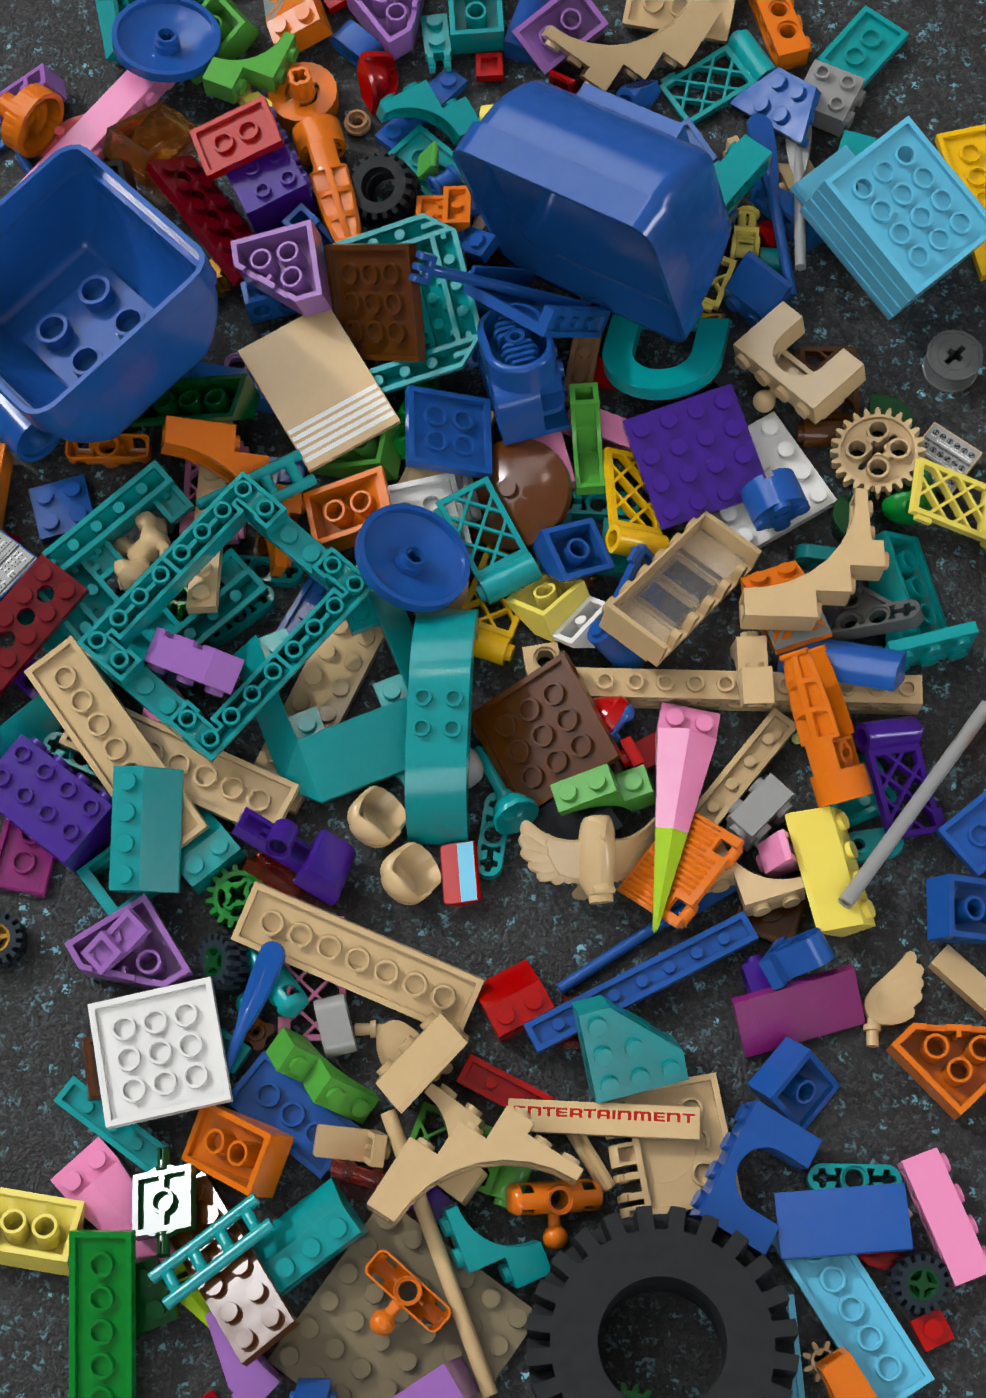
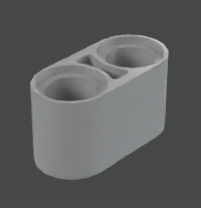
(335, 1026)

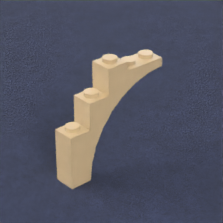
(674, 42)
(799, 602)
(508, 1144)

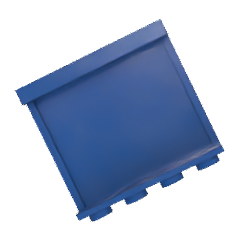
(554, 320)

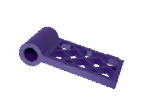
(896, 738)

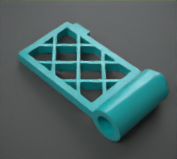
(742, 52)
(506, 574)

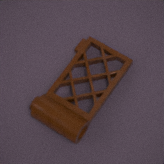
(821, 434)

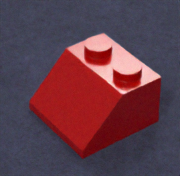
(513, 999)

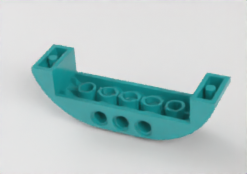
(439, 726)

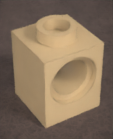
(533, 653)

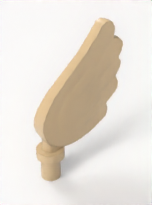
(893, 998)
(389, 1039)

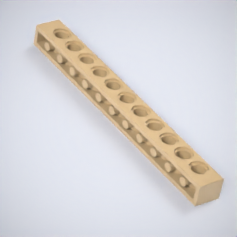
(721, 690)

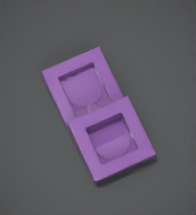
(117, 942)

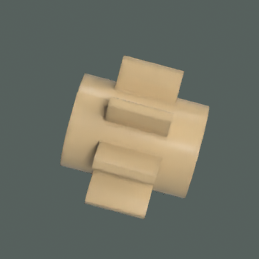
(816, 1352)

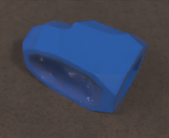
(640, 92)

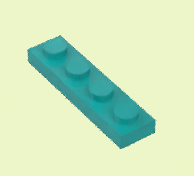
(129, 1140)

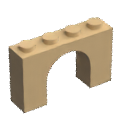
(810, 393)

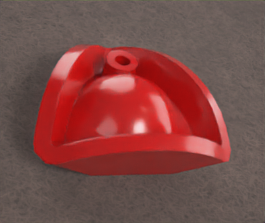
(376, 77)

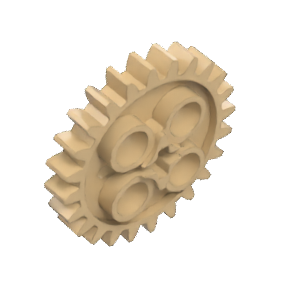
(858, 437)

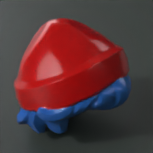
(615, 712)

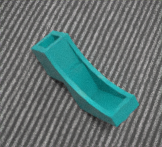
(421, 103)
(520, 1262)

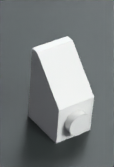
(575, 628)

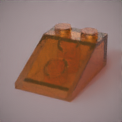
(148, 136)

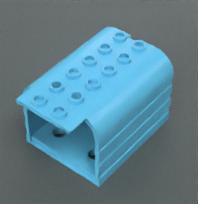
(893, 215)

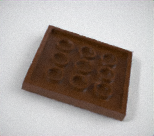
(377, 299)
(544, 730)

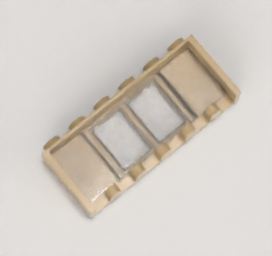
(678, 588)

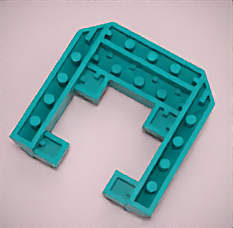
(447, 312)
(89, 557)
(355, 751)

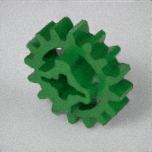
(231, 906)

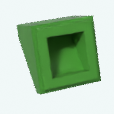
(428, 162)

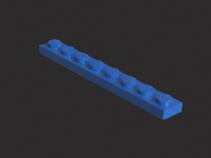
(647, 977)

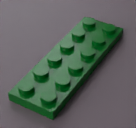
(102, 1313)

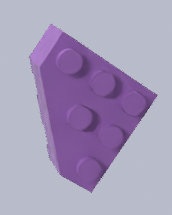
(390, 22)
(286, 266)
(193, 662)
(150, 965)

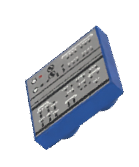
(14, 563)

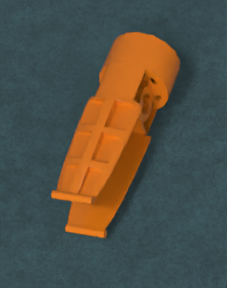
(320, 145)
(824, 727)

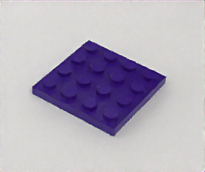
(693, 455)

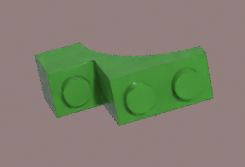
(266, 71)
(586, 438)
(601, 787)
(325, 1084)

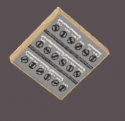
(949, 451)

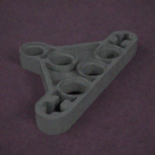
(870, 606)

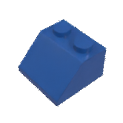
(755, 289)
(572, 551)
(794, 1083)

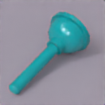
(510, 807)

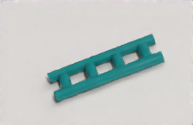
(264, 476)
(192, 1251)

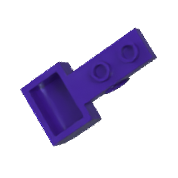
(319, 866)

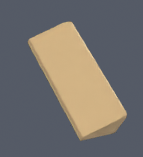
(961, 978)

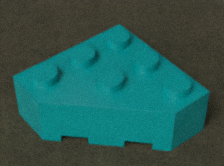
(624, 1051)

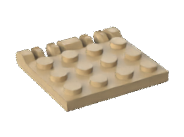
(667, 1168)

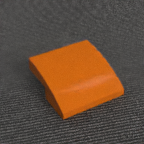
(450, 208)

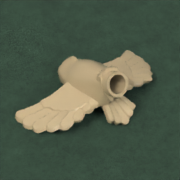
(590, 861)

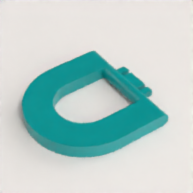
(667, 383)

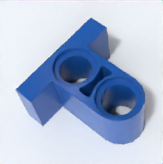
(795, 956)

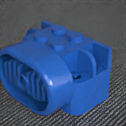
(521, 377)

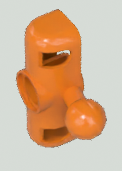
(123, 453)
(571, 1200)
(423, 1305)

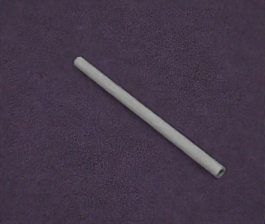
(913, 807)

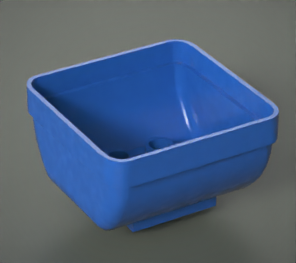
(600, 201)
(94, 305)

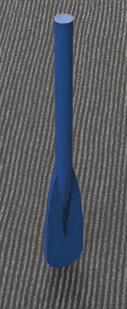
(761, 130)
(634, 940)
(258, 988)

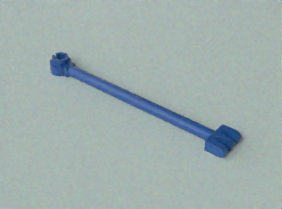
(430, 269)

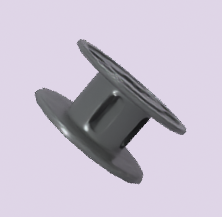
(945, 349)

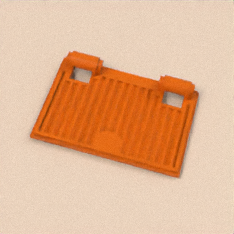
(695, 873)

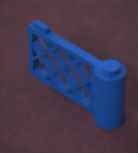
(607, 645)

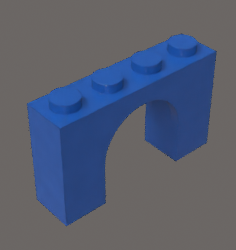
(755, 1129)

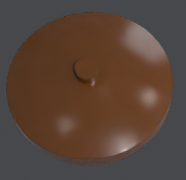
(532, 489)

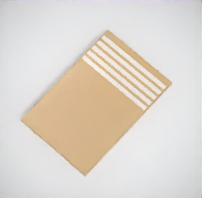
(319, 388)

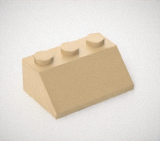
(421, 1060)

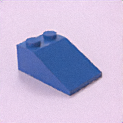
(956, 909)

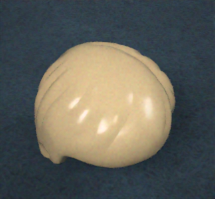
(376, 817)
(410, 874)

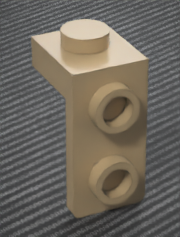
(352, 1144)

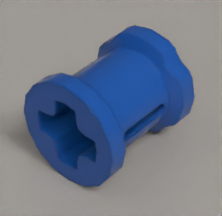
(449, 177)

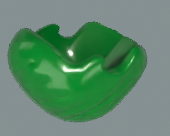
(897, 505)

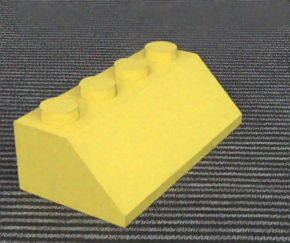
(827, 868)
(37, 1230)

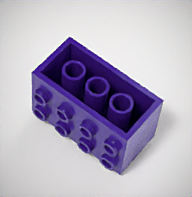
(272, 186)
(53, 803)

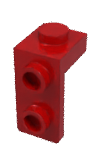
(638, 752)

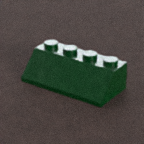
(205, 399)

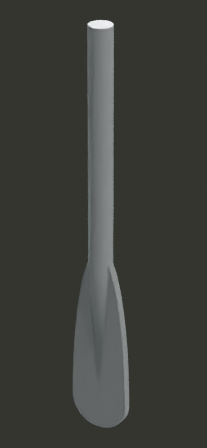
(798, 161)

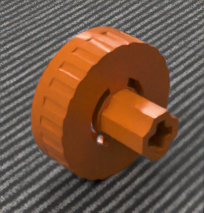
(302, 91)
(30, 119)

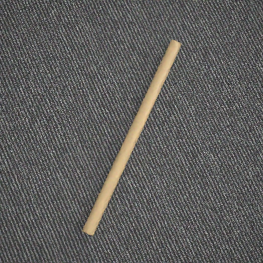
(445, 1270)

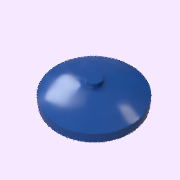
(166, 39)
(412, 558)

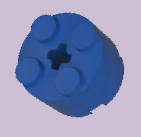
(774, 500)

